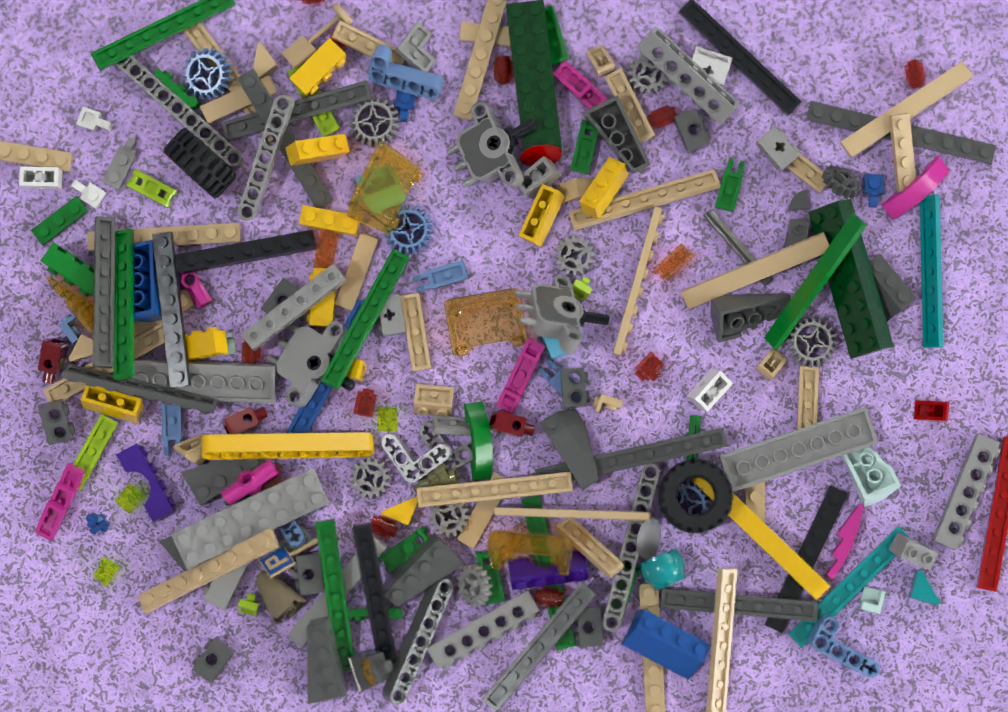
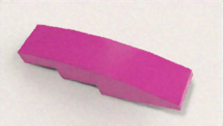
(578, 85)
(60, 501)
(847, 534)

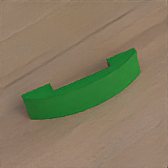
(480, 439)

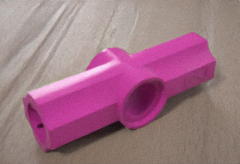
(196, 290)
(249, 482)

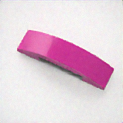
(917, 189)
(520, 375)

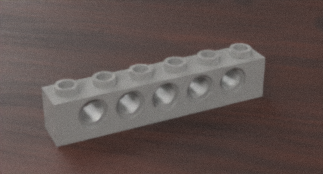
(686, 65)
(293, 307)
(942, 534)
(437, 650)

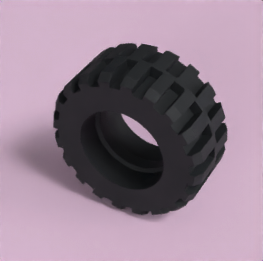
(199, 163)
(695, 469)

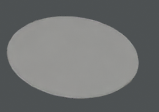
(649, 538)

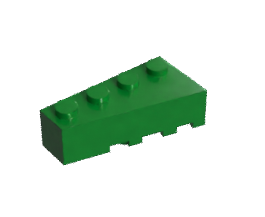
(70, 267)

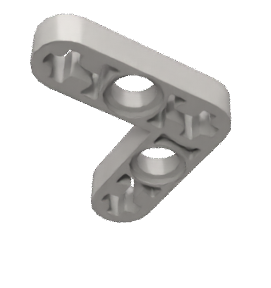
(425, 437)
(411, 464)

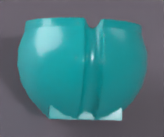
(664, 569)

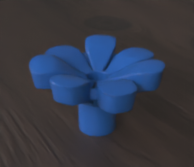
(97, 523)

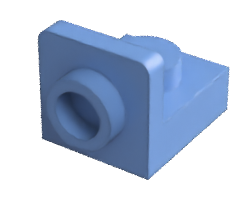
(71, 332)

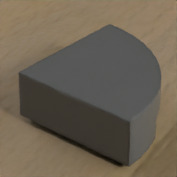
(799, 201)

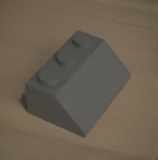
(891, 289)

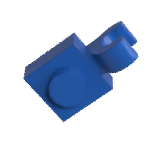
(404, 102)
(873, 186)

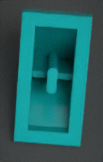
(922, 590)

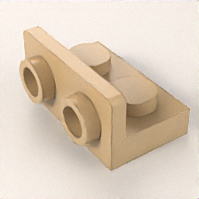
(433, 400)
(610, 403)

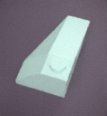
(870, 475)

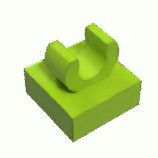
(581, 288)
(249, 606)

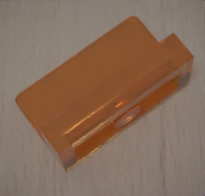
(673, 262)

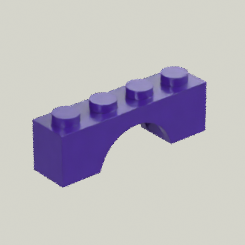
(158, 504)
(526, 575)

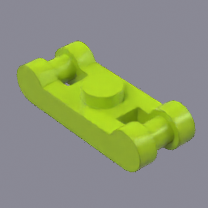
(151, 188)

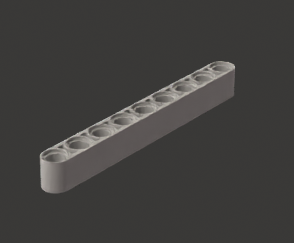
(186, 113)
(630, 537)

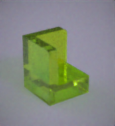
(387, 419)
(130, 498)
(107, 571)

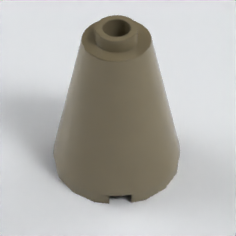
(278, 597)

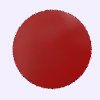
(535, 153)

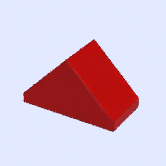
(931, 411)

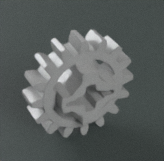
(641, 77)
(577, 263)
(361, 482)
(444, 526)
(474, 585)

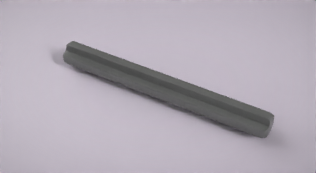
(732, 241)

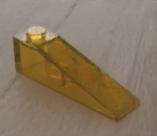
(76, 303)

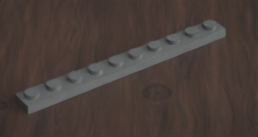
(921, 137)
(650, 453)

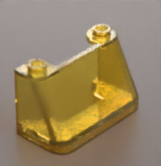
(383, 188)
(484, 320)
(503, 545)

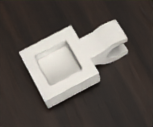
(92, 119)
(91, 194)

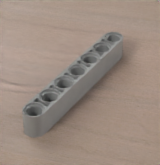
(259, 164)
(351, 577)

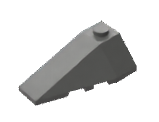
(739, 312)
(570, 439)

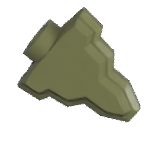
(440, 476)

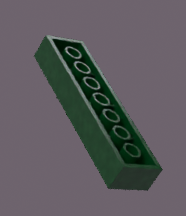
(533, 72)
(853, 286)

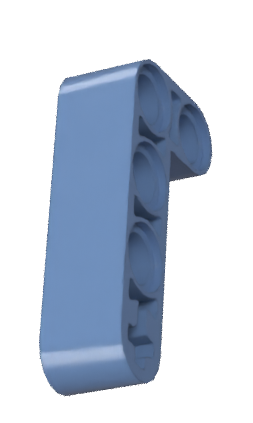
(402, 77)
(844, 651)

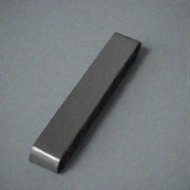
(418, 650)

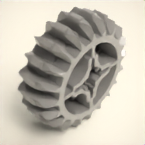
(366, 122)
(820, 345)

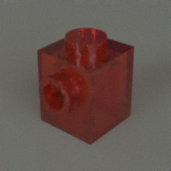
(648, 368)
(365, 403)

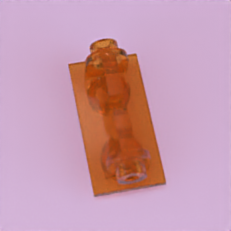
(325, 249)

